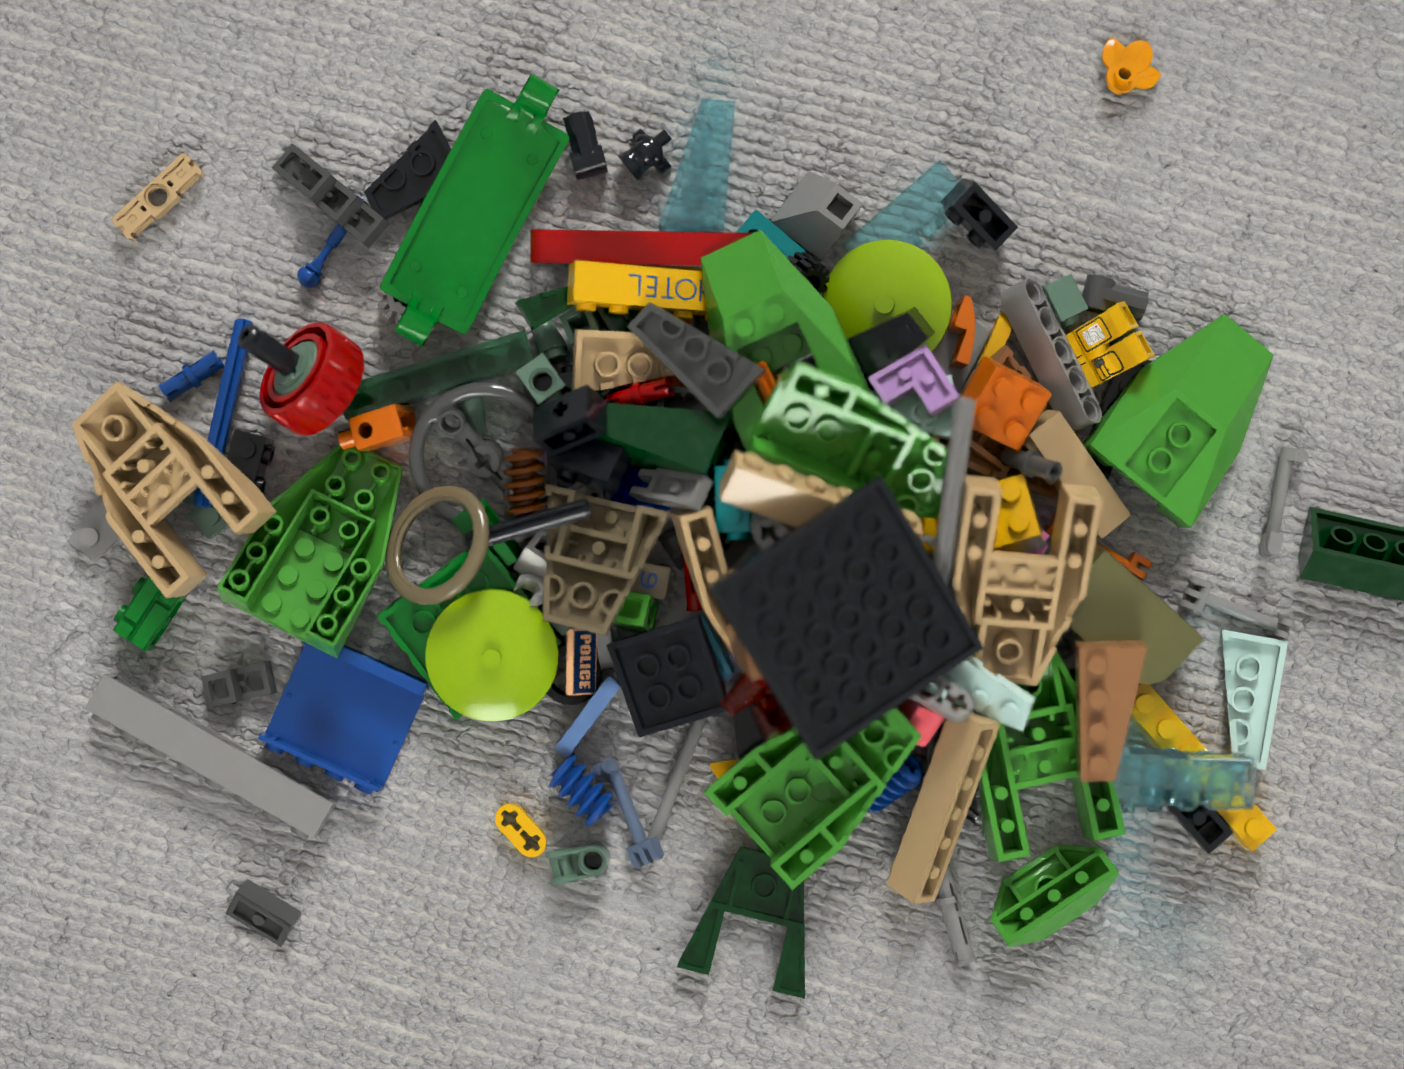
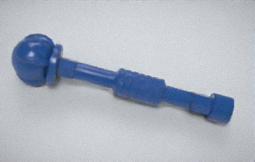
(310, 274)

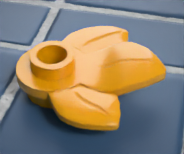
(1131, 63)

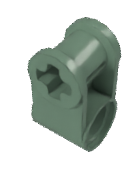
(575, 863)

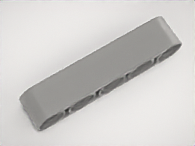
(1050, 353)

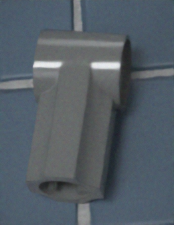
(1102, 293)

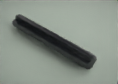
(535, 522)

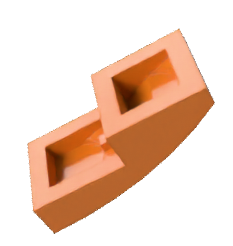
(964, 325)

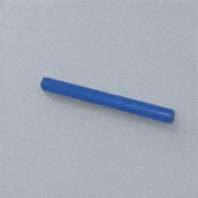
(226, 400)

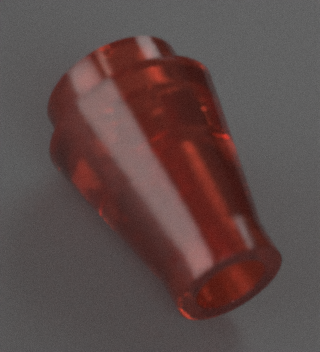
(743, 694)

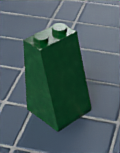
(671, 438)

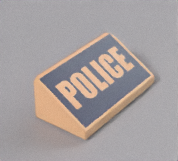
(581, 662)

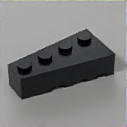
(885, 342)

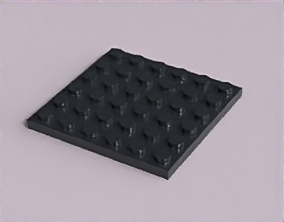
(846, 617)

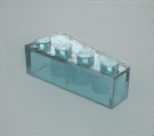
(701, 180)
(1184, 779)

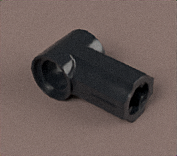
(586, 153)

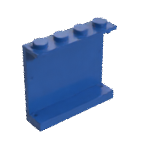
(345, 715)

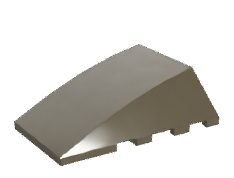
(595, 560)

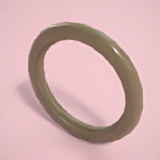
(471, 565)

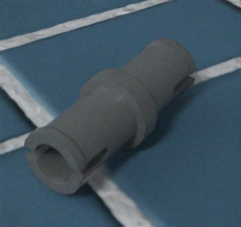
(1031, 464)

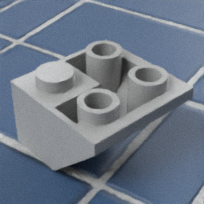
(816, 214)

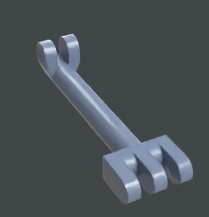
(645, 849)

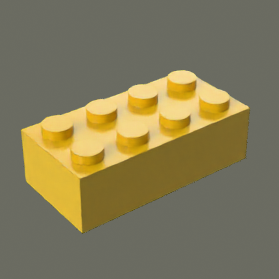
(1017, 519)

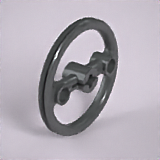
(470, 441)

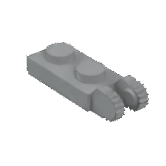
(672, 488)

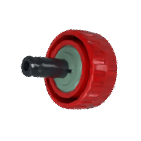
(307, 376)

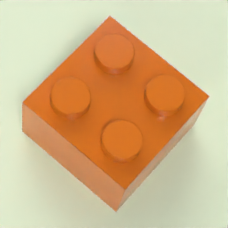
(1005, 402)

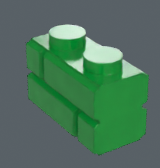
(146, 615)

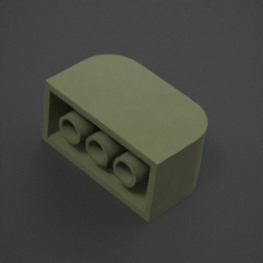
(1126, 609)

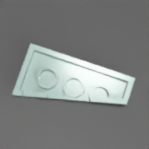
(1252, 691)
(991, 694)

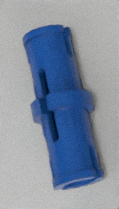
(191, 376)

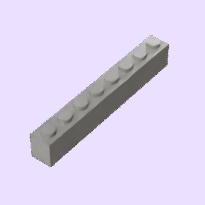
(211, 755)

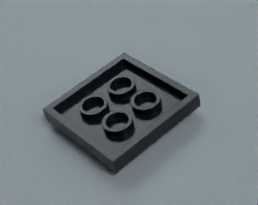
(668, 675)

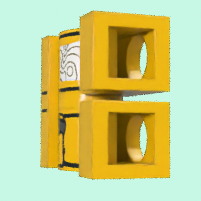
(1093, 349)

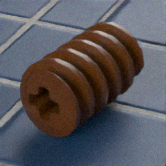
(525, 481)

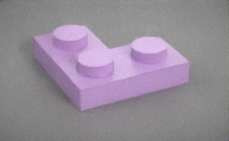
(919, 374)

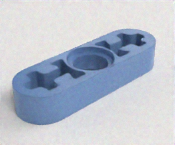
(587, 716)

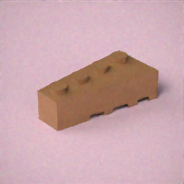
(1105, 696)

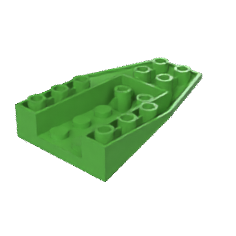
(1184, 418)
(320, 549)

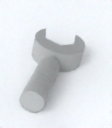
(532, 583)

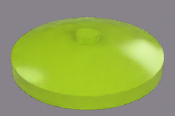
(885, 281)
(491, 655)

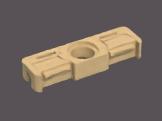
(141, 213)

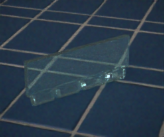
(910, 211)

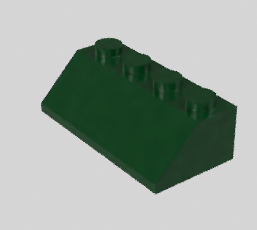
(1353, 553)

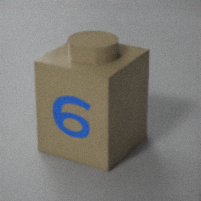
(652, 581)

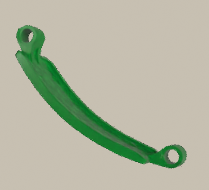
(474, 210)

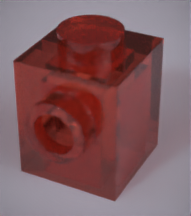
(770, 718)

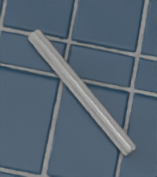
(953, 486)

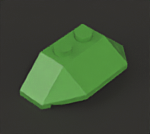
(1051, 892)

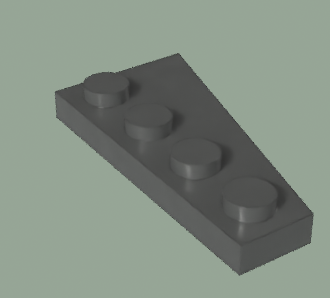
(700, 362)

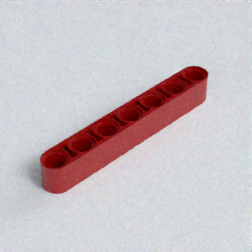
(627, 246)

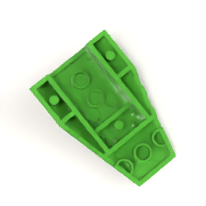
(848, 438)
(806, 806)

